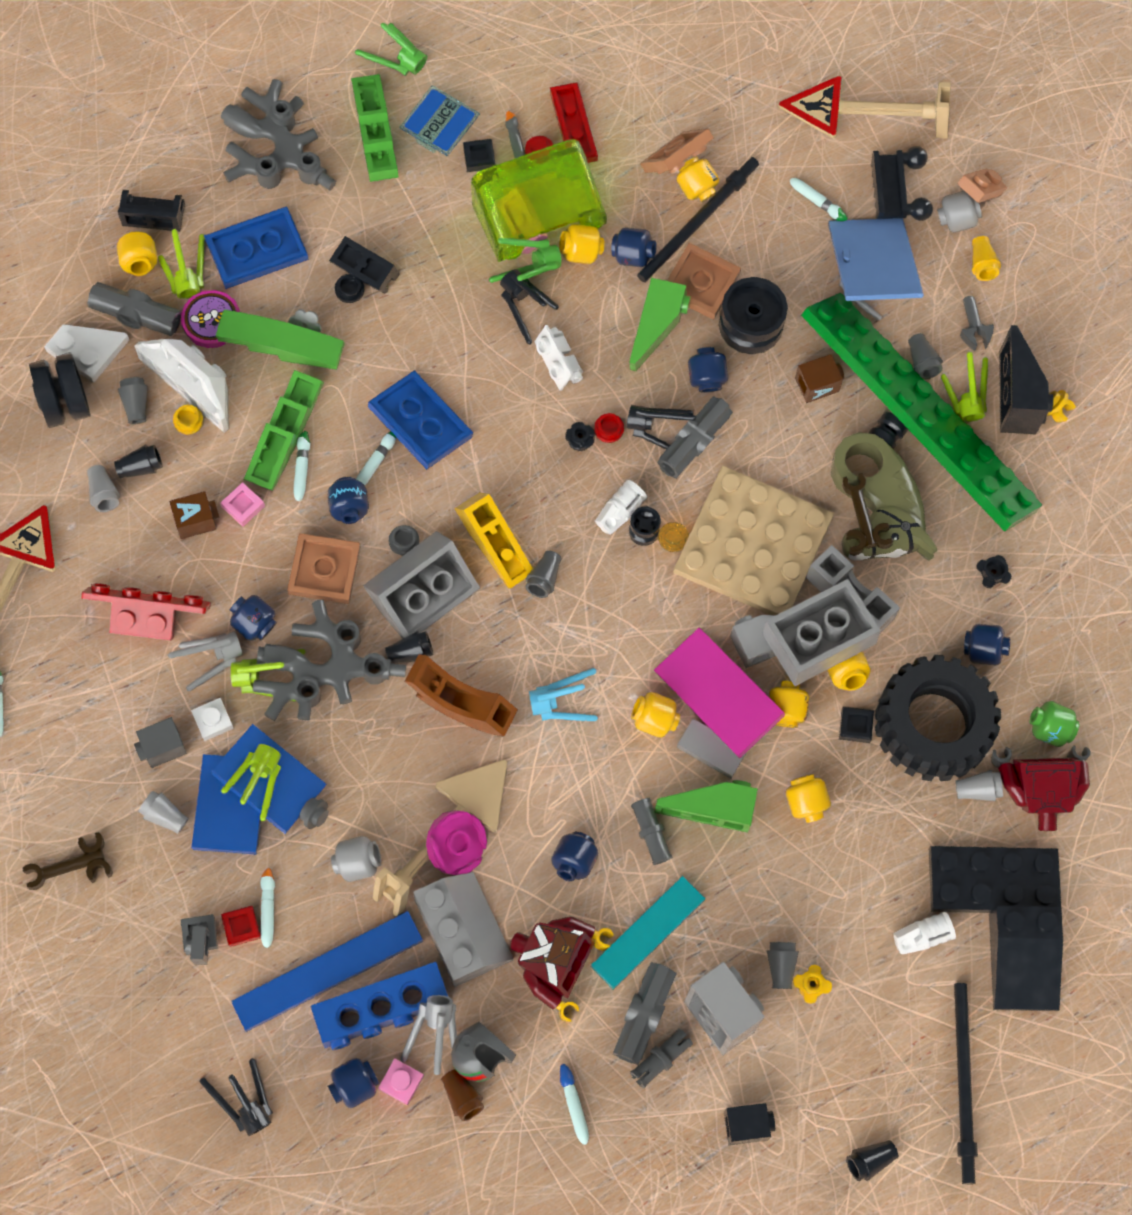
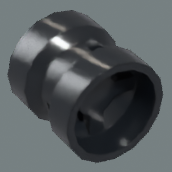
(889, 429)
(647, 520)

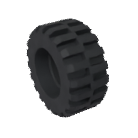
(959, 686)

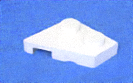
(90, 347)

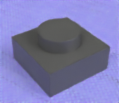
(208, 921)
(198, 945)

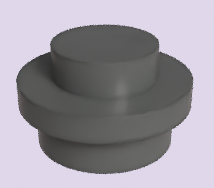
(403, 539)
(314, 813)

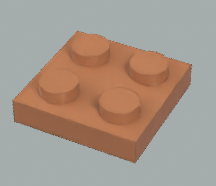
(673, 154)
(705, 278)
(324, 568)

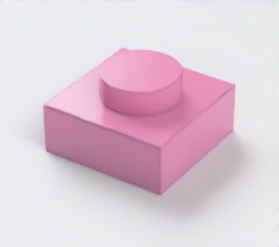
(242, 504)
(401, 1081)

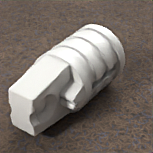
(620, 507)
(925, 934)

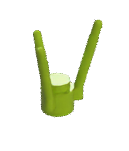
(185, 282)
(971, 406)
(248, 670)
(262, 762)

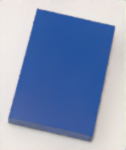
(256, 247)
(420, 419)
(292, 786)
(220, 818)

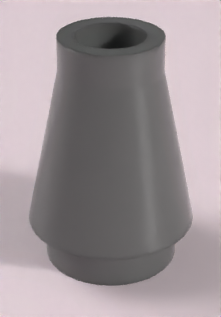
(925, 358)
(134, 399)
(543, 576)
(782, 963)

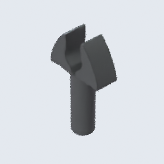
(975, 325)

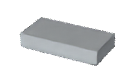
(708, 748)

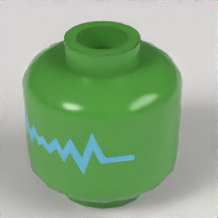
(1054, 724)

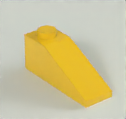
(494, 538)

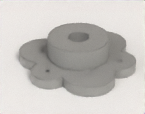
(306, 320)

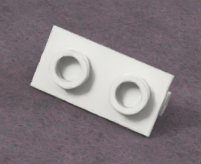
(552, 347)

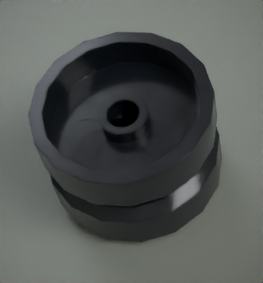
(753, 315)
(55, 391)

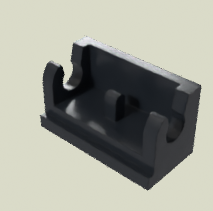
(151, 212)
(364, 264)

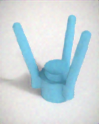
(544, 698)

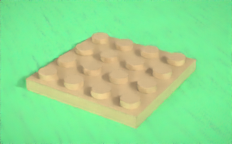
(753, 542)

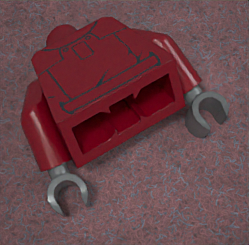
(1045, 784)

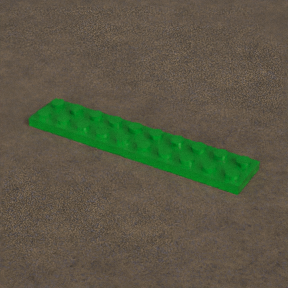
(922, 411)

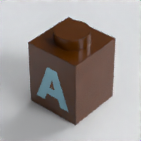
(819, 378)
(194, 514)

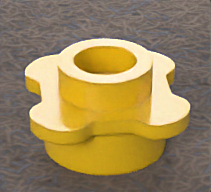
(810, 993)

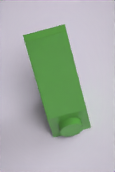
(659, 317)
(718, 805)

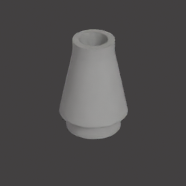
(102, 490)
(980, 787)
(162, 811)

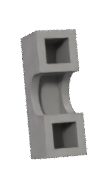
(834, 568)

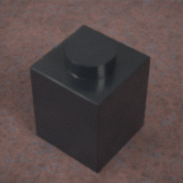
(748, 1124)

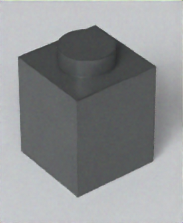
(159, 743)

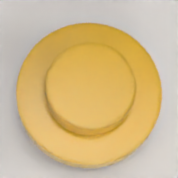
(188, 419)

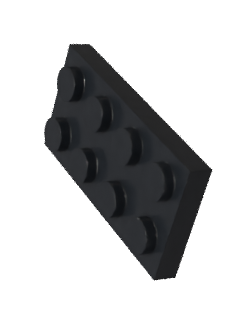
(992, 877)

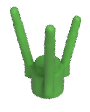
(410, 57)
(543, 260)

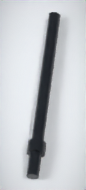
(734, 182)
(966, 1148)

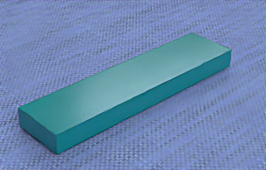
(647, 933)

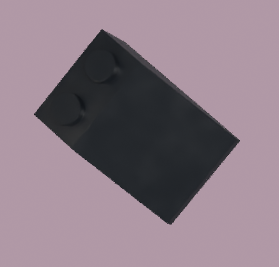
(1022, 387)
(1026, 957)

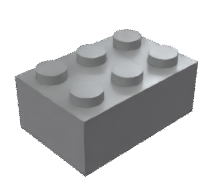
(821, 632)
(724, 1007)

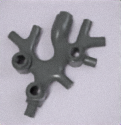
(276, 127)
(309, 677)

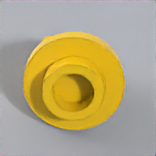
(1060, 401)

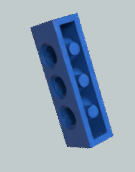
(361, 1001)

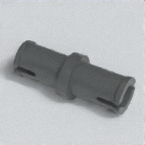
(651, 831)
(661, 1058)

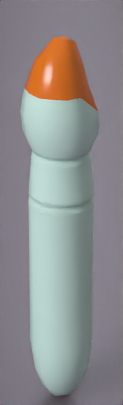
(267, 907)

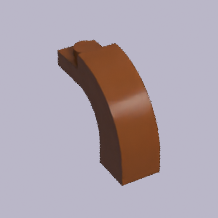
(459, 701)

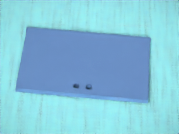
(875, 259)

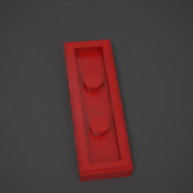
(573, 118)

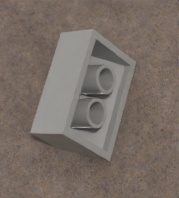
(422, 585)
(462, 927)

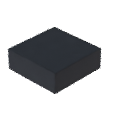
(478, 155)
(856, 724)

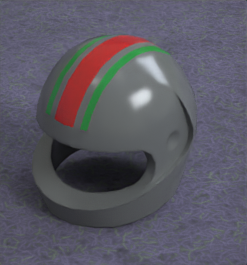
(478, 1053)

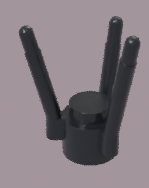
(520, 290)
(642, 418)
(253, 1116)

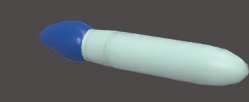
(574, 1104)

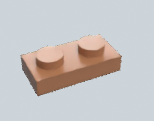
(982, 184)

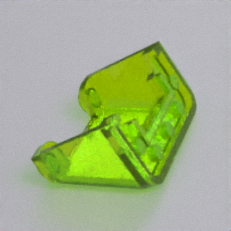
(536, 196)

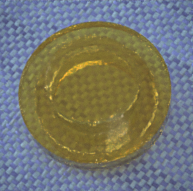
(673, 536)

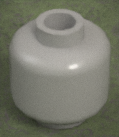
(959, 212)
(356, 858)

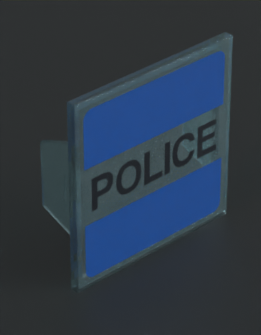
(439, 121)

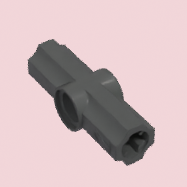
(134, 308)
(694, 437)
(644, 1013)

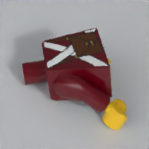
(555, 958)

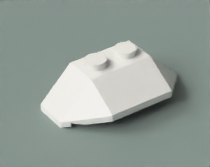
(189, 375)

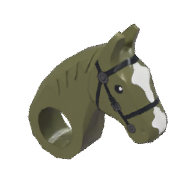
(889, 495)

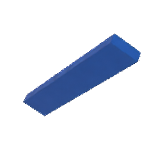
(326, 971)

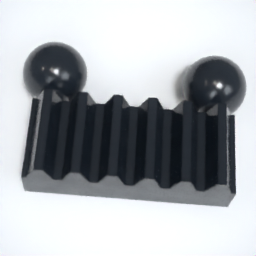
(891, 187)

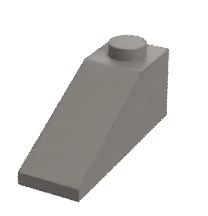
(749, 640)

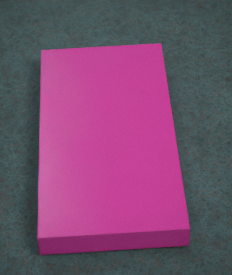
(719, 692)

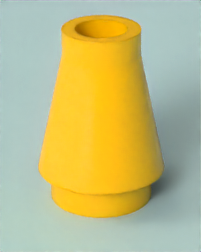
(984, 259)

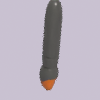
(515, 139)

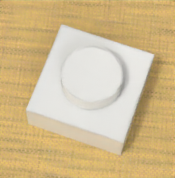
(212, 719)

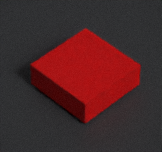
(241, 926)

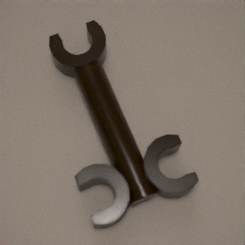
(866, 535)
(91, 859)

